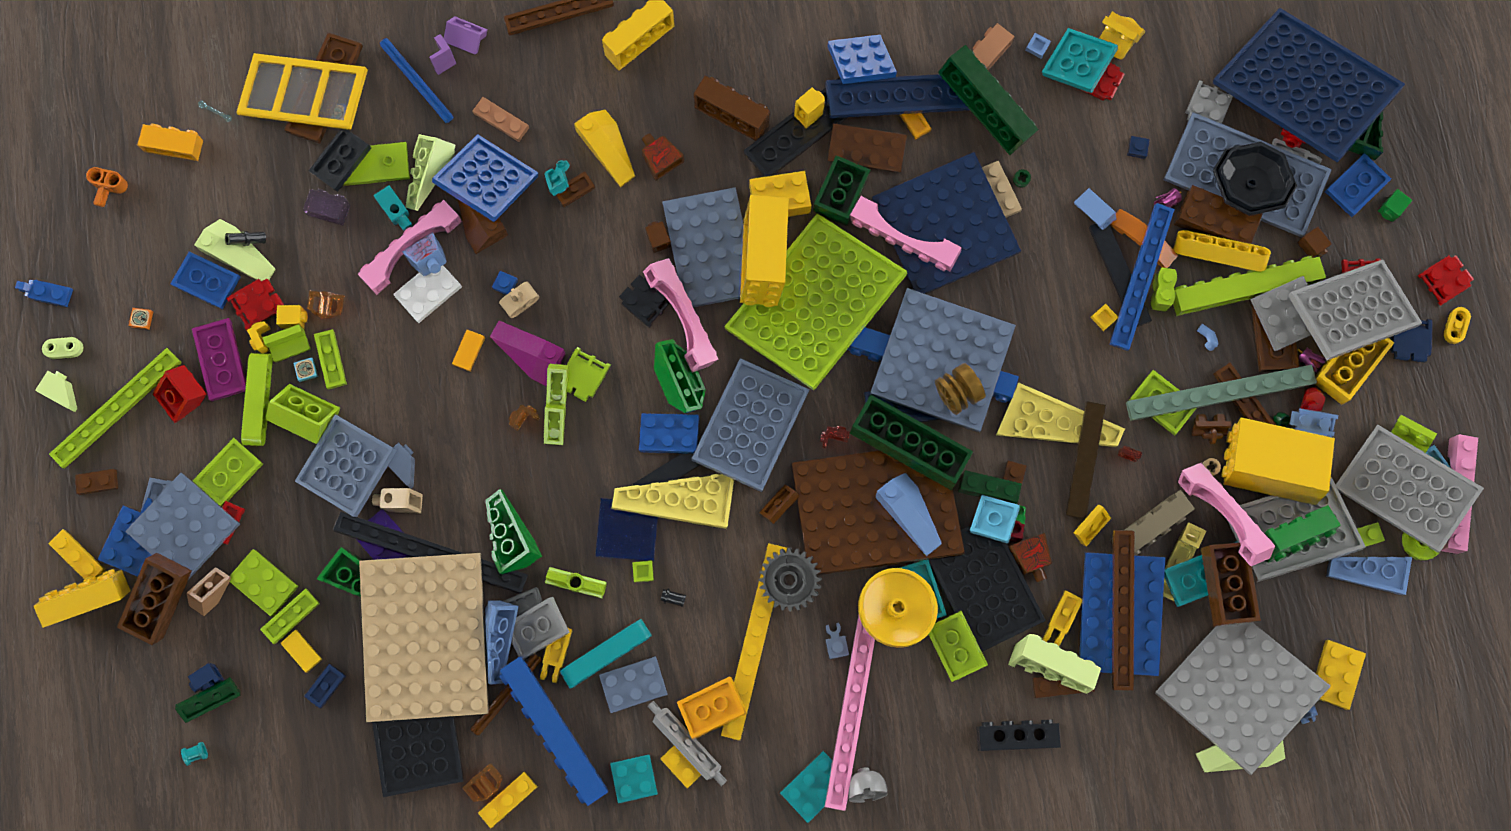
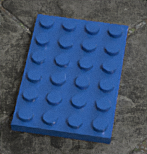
(1097, 612)

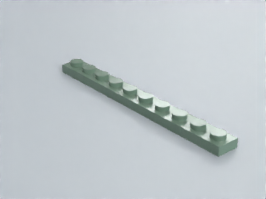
(1221, 392)

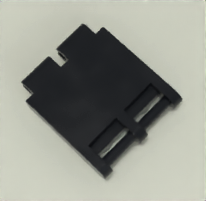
(643, 301)

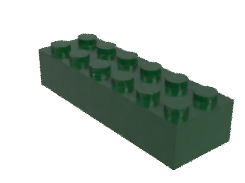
(987, 100)
(911, 442)

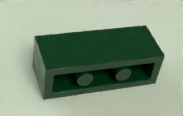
(980, 484)

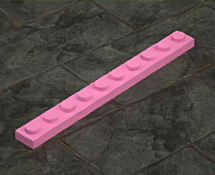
(850, 719)

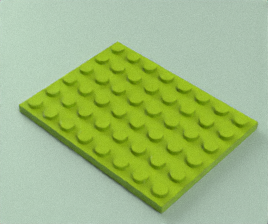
(826, 302)

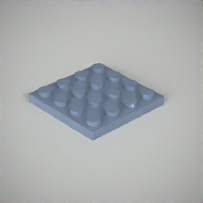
(345, 466)
(183, 525)

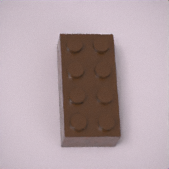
(731, 108)
(1209, 215)
(1229, 585)
(154, 598)

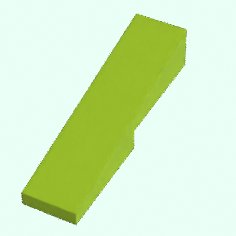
(555, 404)

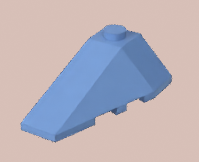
(908, 508)
(499, 629)

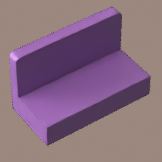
(464, 34)
(443, 58)

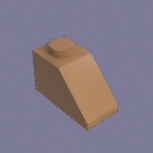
(208, 591)

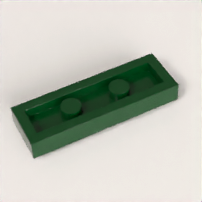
(207, 700)

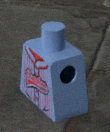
(426, 255)

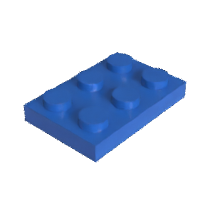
(1358, 185)
(205, 280)
(669, 433)

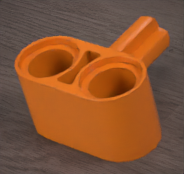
(105, 184)

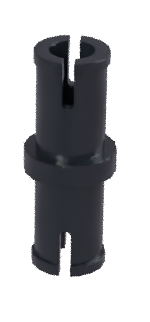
(245, 238)

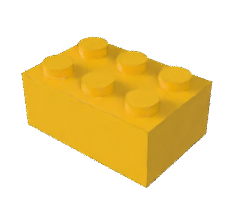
(785, 186)

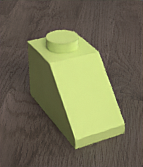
(58, 389)

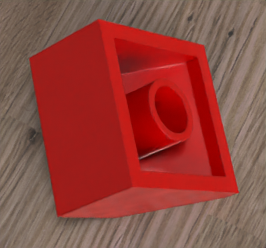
(179, 393)

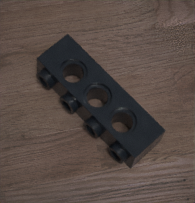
(1049, 739)

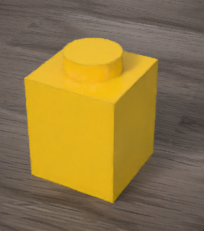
(290, 316)

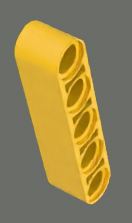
(1222, 250)

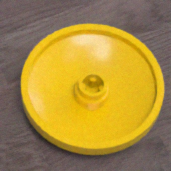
(897, 607)

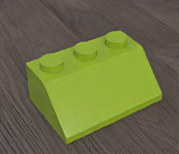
(301, 413)

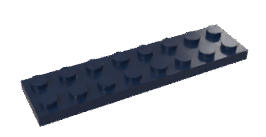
(892, 96)

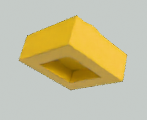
(1104, 317)

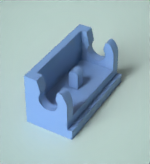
(1096, 209)

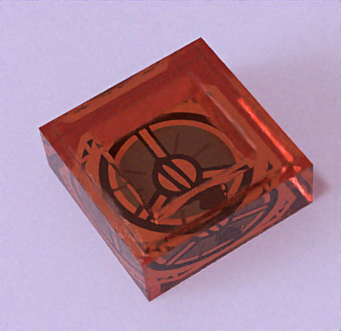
(1130, 454)

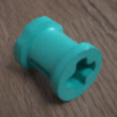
(194, 753)

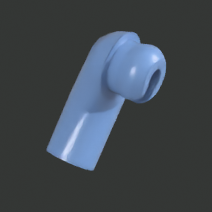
(1210, 335)

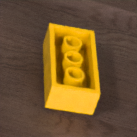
(638, 32)
(1346, 373)
(82, 597)

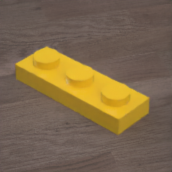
(76, 555)
(507, 800)

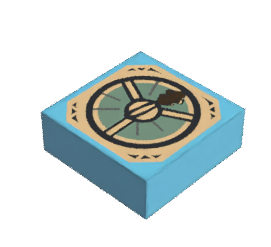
(305, 369)

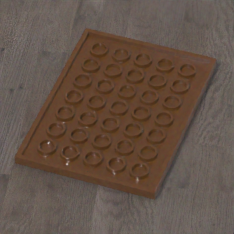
(847, 524)

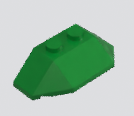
(679, 384)

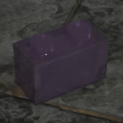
(326, 206)

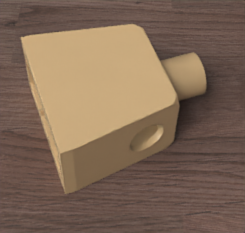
(398, 500)

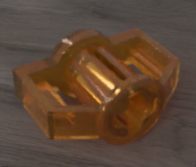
(322, 297)
(483, 784)

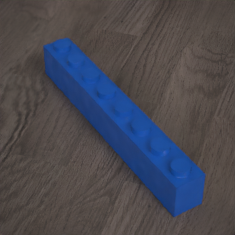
(554, 731)

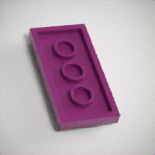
(219, 359)

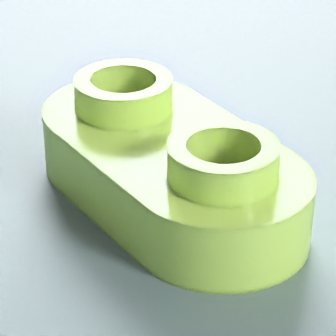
(61, 348)

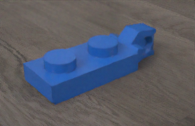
(46, 292)

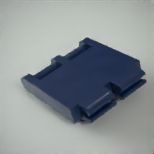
(1413, 342)

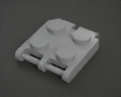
(1209, 102)

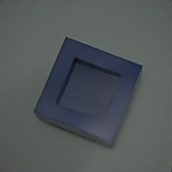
(1138, 147)

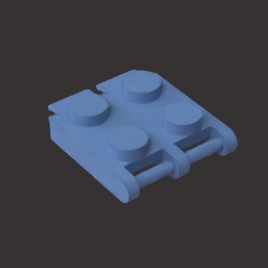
(1313, 422)

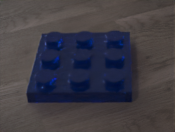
(625, 534)

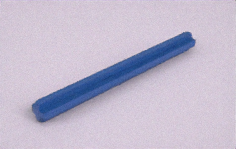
(416, 80)

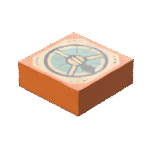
(141, 318)

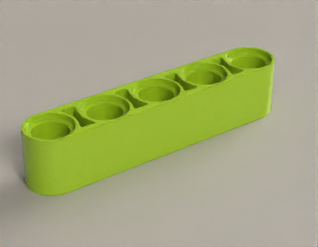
(256, 399)

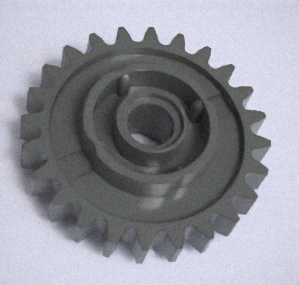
(776, 584)

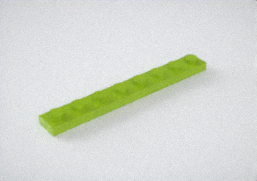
(114, 409)

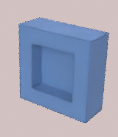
(1038, 45)

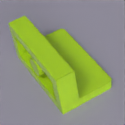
(287, 343)

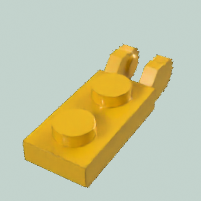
(1063, 616)
(555, 656)

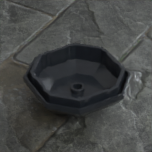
(1256, 165)

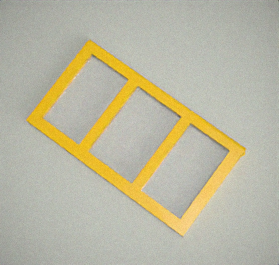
(302, 91)

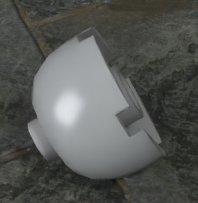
(866, 785)

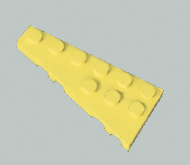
(1046, 418)
(686, 500)

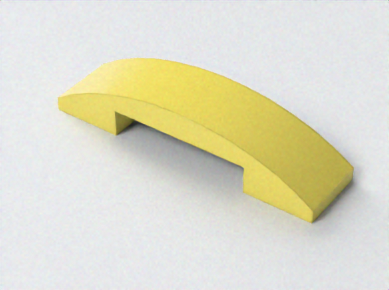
(1184, 550)

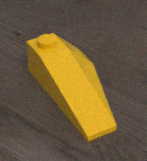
(605, 141)

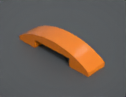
(1136, 231)

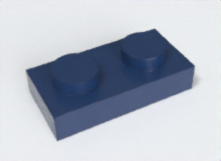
(325, 686)

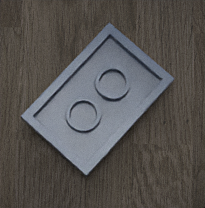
(633, 684)

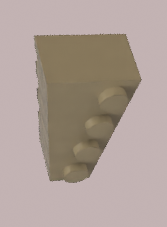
(1160, 520)

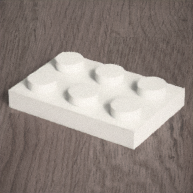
(427, 293)

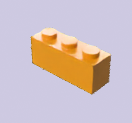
(170, 142)

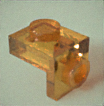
(519, 416)

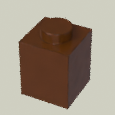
(658, 236)
(1315, 243)

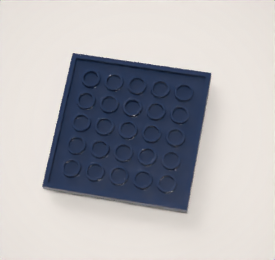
(953, 206)

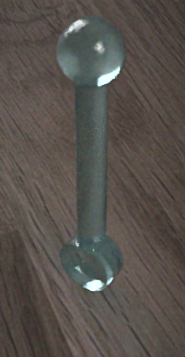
(202, 104)

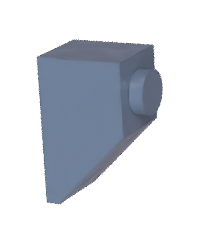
(403, 464)

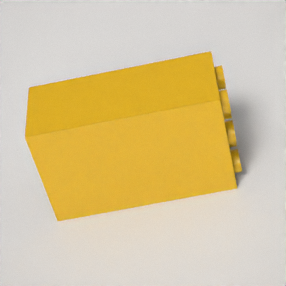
(764, 250)
(1278, 461)

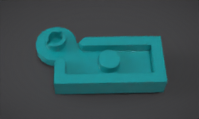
(557, 178)

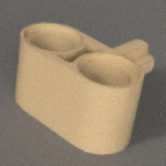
(519, 299)

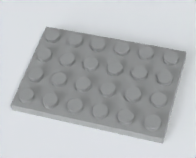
(1354, 309)
(1408, 488)
(1274, 510)

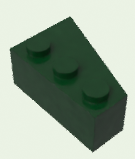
(1370, 140)

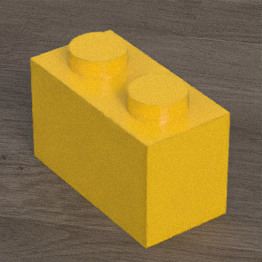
(809, 107)

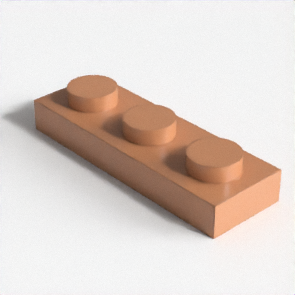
(500, 119)

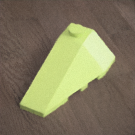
(430, 157)
(242, 258)
(1215, 759)

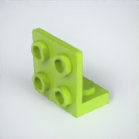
(1413, 433)

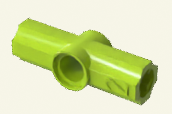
(563, 580)

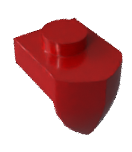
(1313, 399)

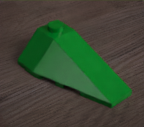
(511, 540)

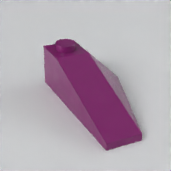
(527, 350)

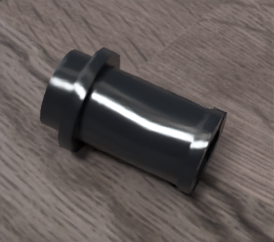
(673, 597)

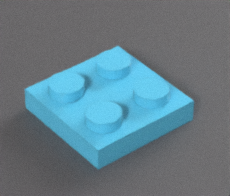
(994, 519)

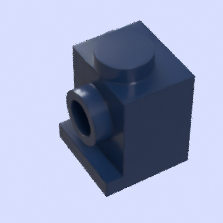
(205, 677)

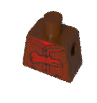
(660, 155)
(1032, 556)

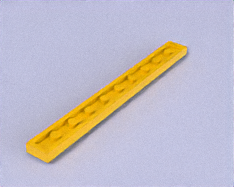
(751, 650)

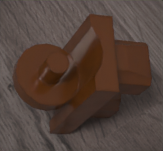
(1212, 429)

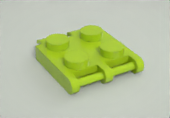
(585, 375)

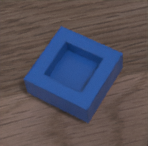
(504, 283)

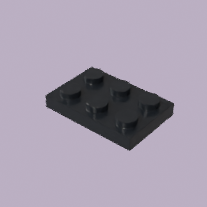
(340, 159)

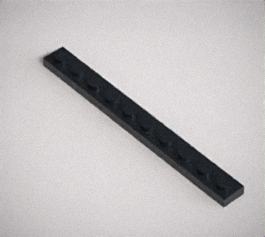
(417, 547)

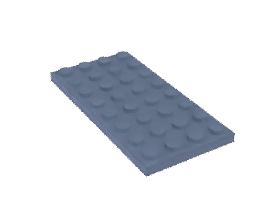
(1202, 148)

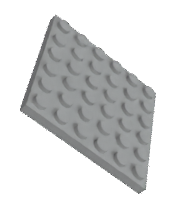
(1242, 692)

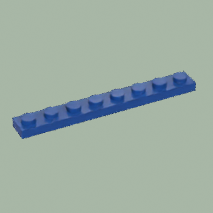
(1142, 276)

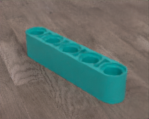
(605, 653)

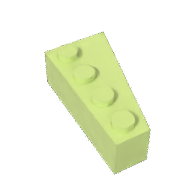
(1055, 663)

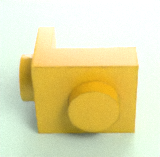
(256, 339)

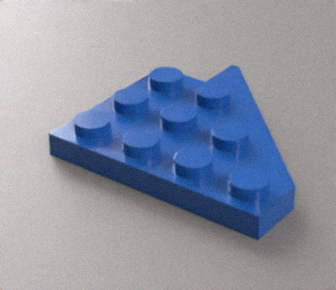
(120, 548)

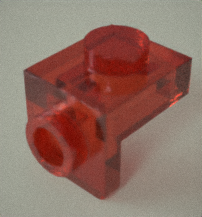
(837, 433)

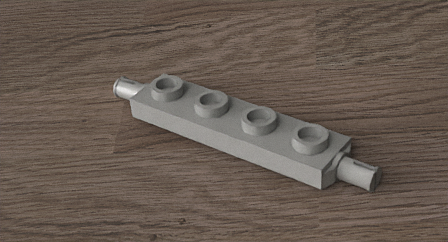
(689, 747)

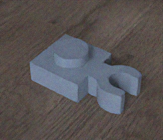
(836, 645)

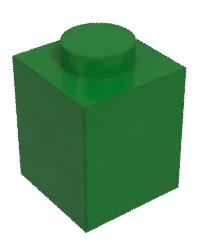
(1394, 205)

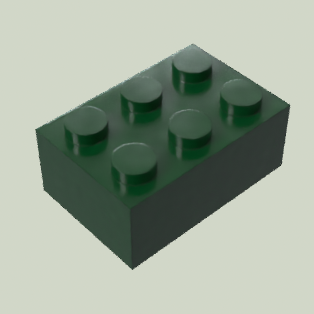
(841, 190)

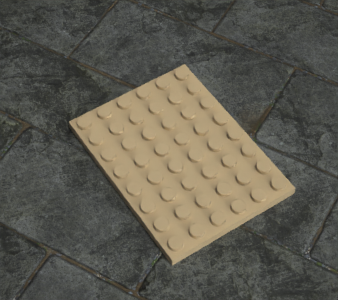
(423, 637)

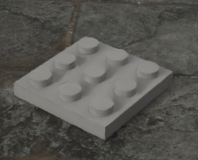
(1280, 316)

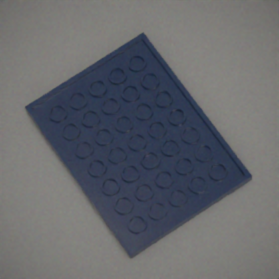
(1308, 84)

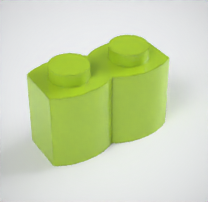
(1164, 289)

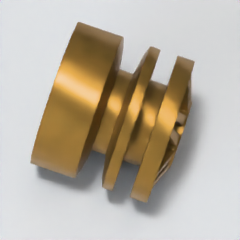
(960, 388)

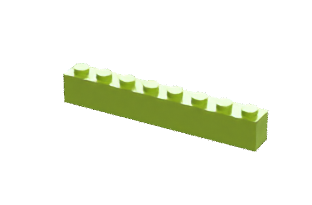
(1245, 286)

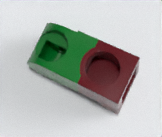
(1018, 529)

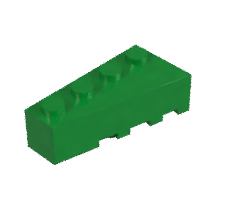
(1301, 531)
(343, 572)

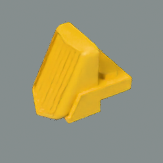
(1121, 31)

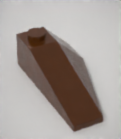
(479, 229)

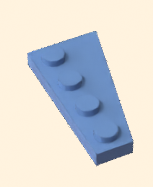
(1380, 573)

